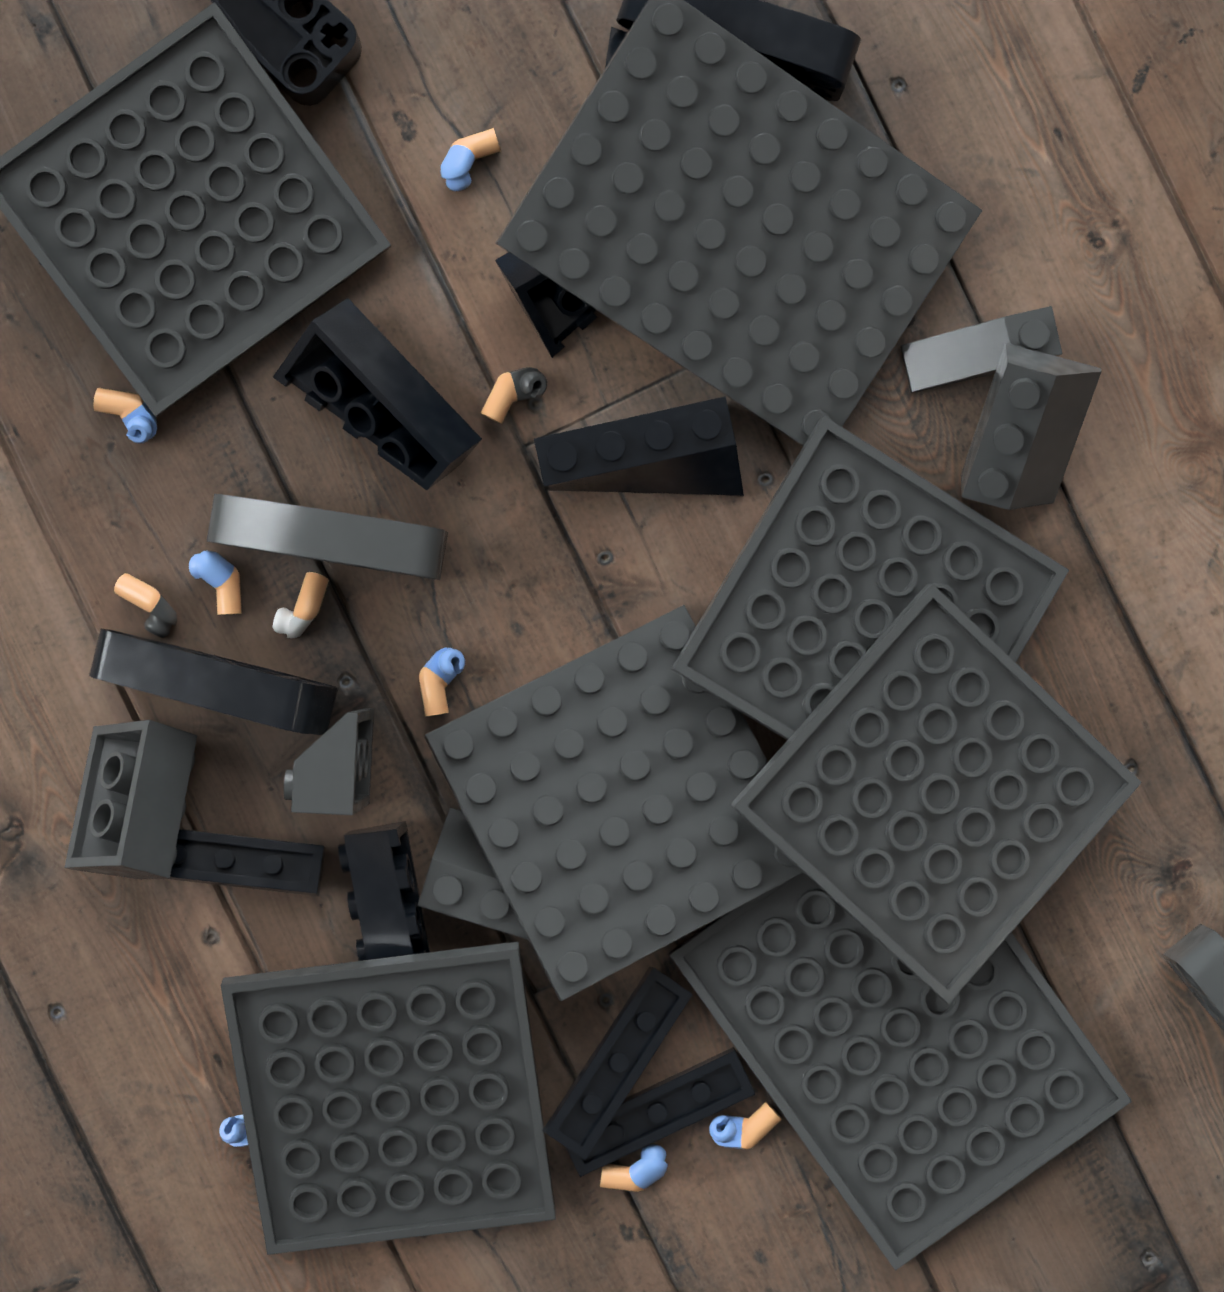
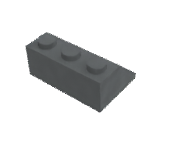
(1027, 428)
(335, 769)
(132, 800)
(464, 882)

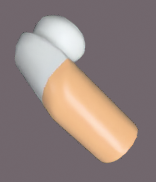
(306, 608)

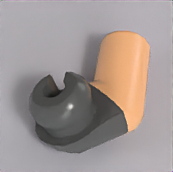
(513, 387)
(149, 599)

